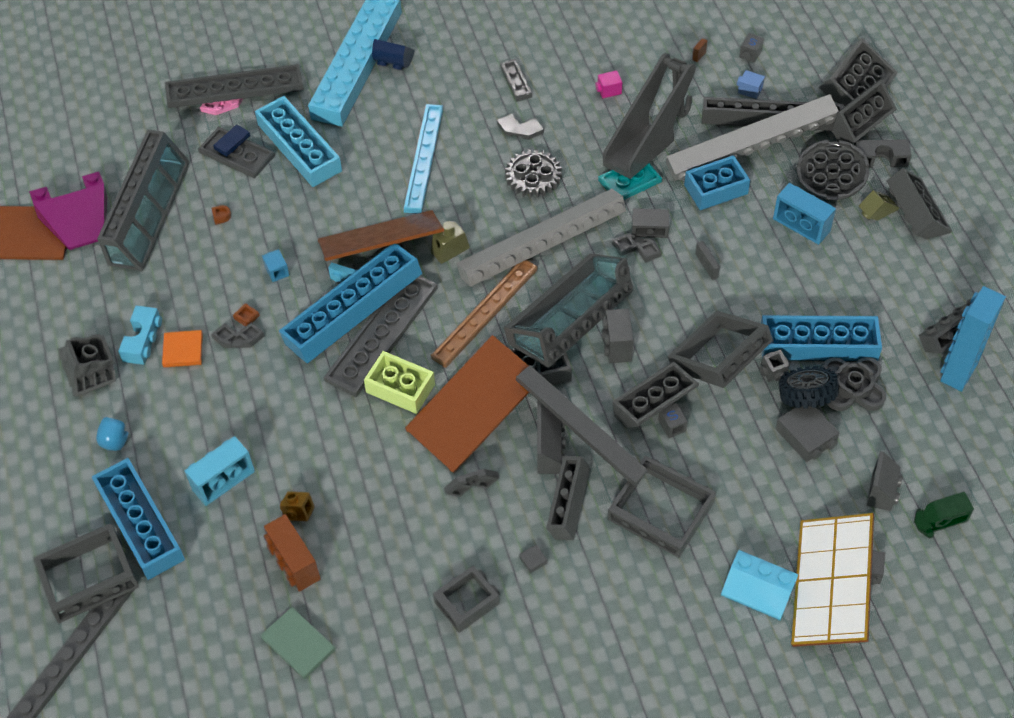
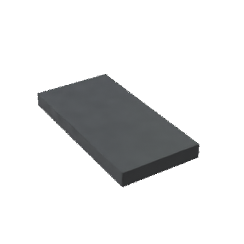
(247, 158)

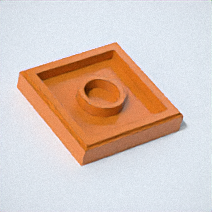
(182, 348)

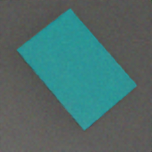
(629, 187)

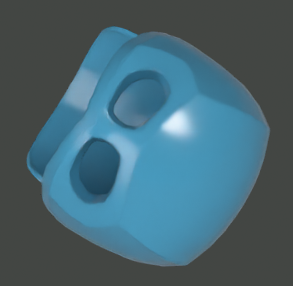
(111, 434)

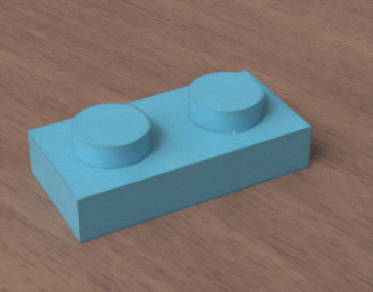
(339, 273)

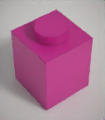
(609, 84)

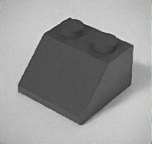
(884, 483)

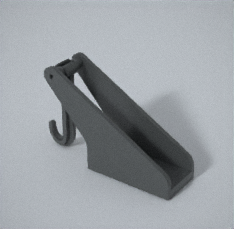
(636, 140)

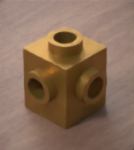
(297, 506)

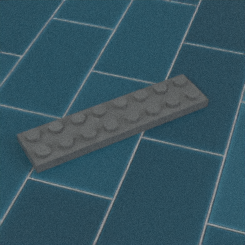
(233, 86)
(379, 334)

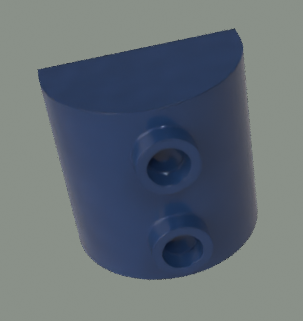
(391, 53)

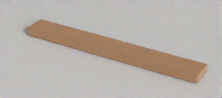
(483, 313)

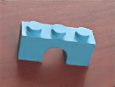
(138, 348)

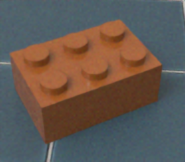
(291, 553)

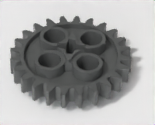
(533, 173)

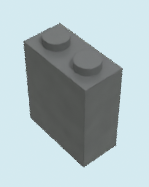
(807, 432)

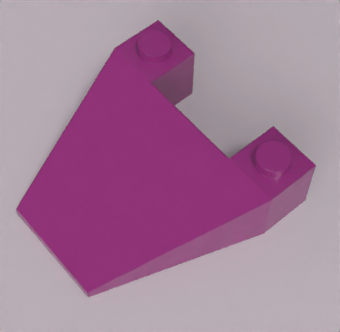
(76, 215)

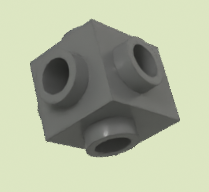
(774, 365)

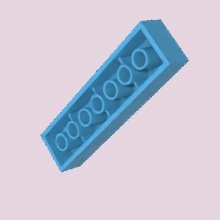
(350, 302)

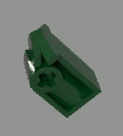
(943, 514)

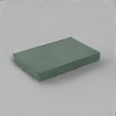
(298, 643)

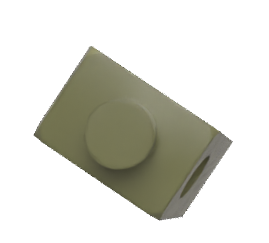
(449, 243)

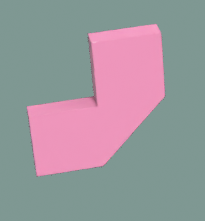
(220, 107)

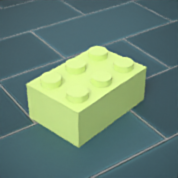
(399, 382)

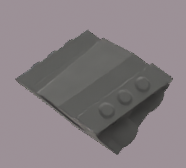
(87, 363)

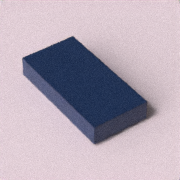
(231, 140)

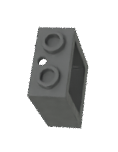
(459, 621)

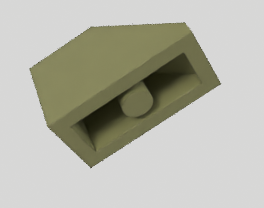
(877, 206)

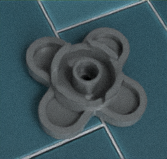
(857, 384)

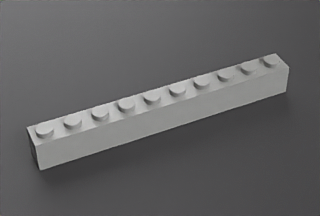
(754, 136)
(541, 237)

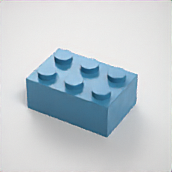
(717, 182)
(804, 213)

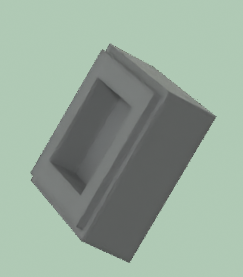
(533, 558)

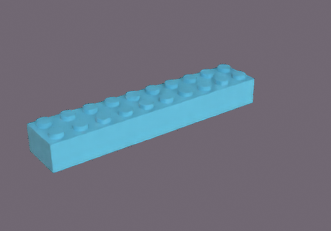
(353, 62)

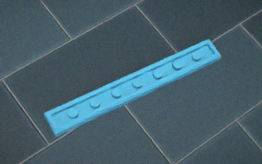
(423, 159)

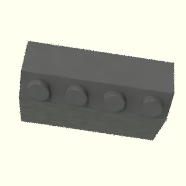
(856, 73)

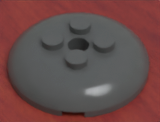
(833, 170)

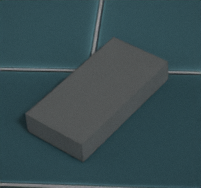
(707, 260)

